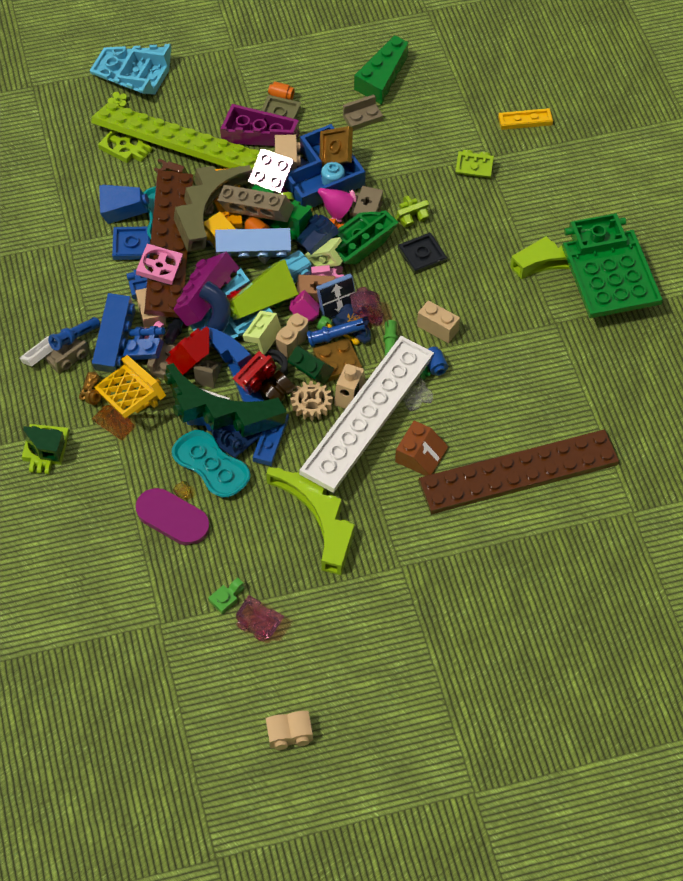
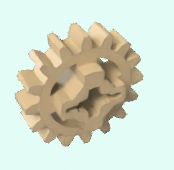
(311, 400)

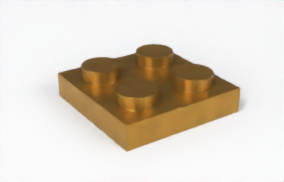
(336, 145)
(337, 355)

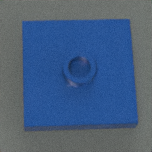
(129, 242)

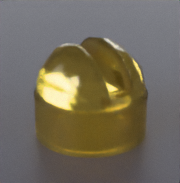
(182, 490)

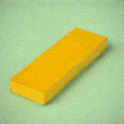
(525, 119)

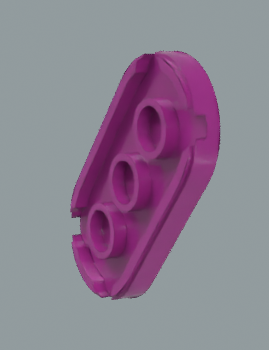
(172, 516)

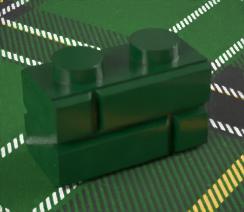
(310, 364)

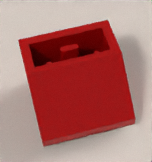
(190, 350)

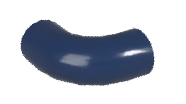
(220, 306)

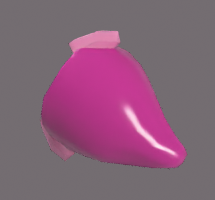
(337, 202)

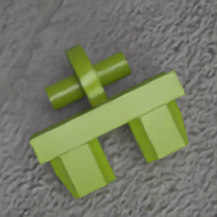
(410, 208)

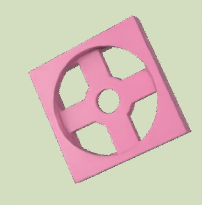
(163, 254)

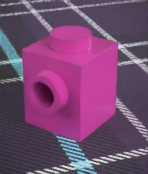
(305, 306)

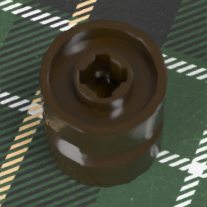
(278, 386)

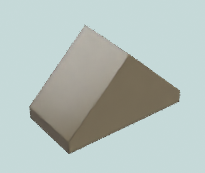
(207, 372)

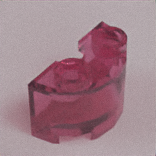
(367, 304)
(257, 619)

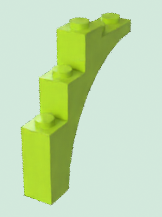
(539, 257)
(326, 510)

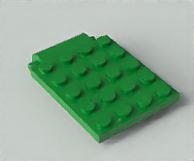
(609, 266)

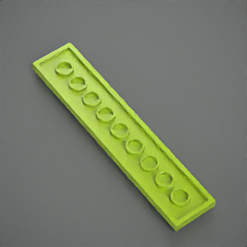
(174, 136)

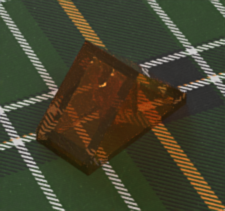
(113, 422)

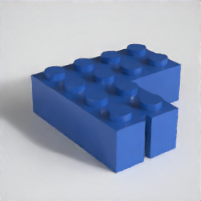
(307, 179)

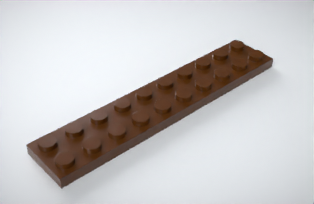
(169, 194)
(518, 471)

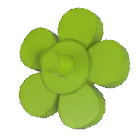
(118, 99)

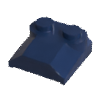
(317, 233)

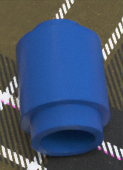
(437, 364)

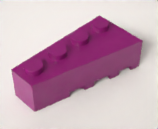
(256, 127)
(216, 270)

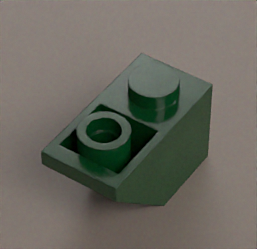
(45, 442)

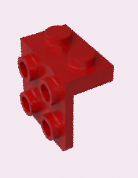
(255, 372)

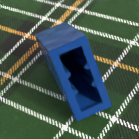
(121, 202)

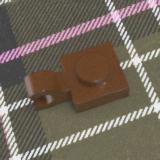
(170, 166)

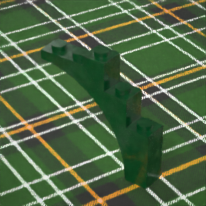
(220, 412)

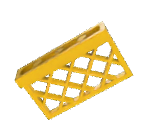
(138, 378)

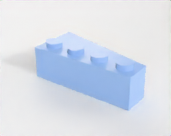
(254, 242)

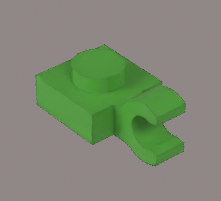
(225, 597)

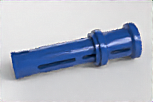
(327, 334)
(68, 336)

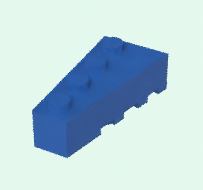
(113, 332)

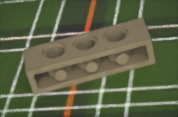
(255, 203)

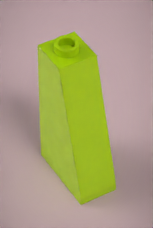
(266, 290)

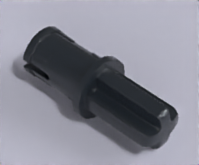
(174, 330)

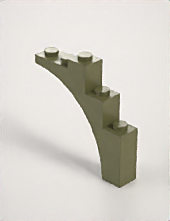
(198, 199)

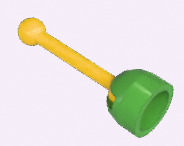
(325, 321)

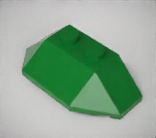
(364, 235)

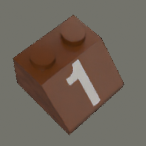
(420, 449)

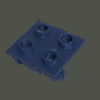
(233, 442)

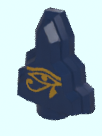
(346, 315)

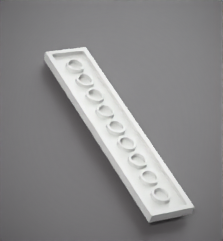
(366, 414)

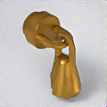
(91, 396)

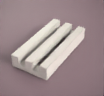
(37, 352)

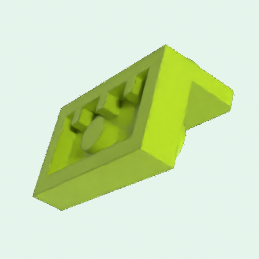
(474, 164)

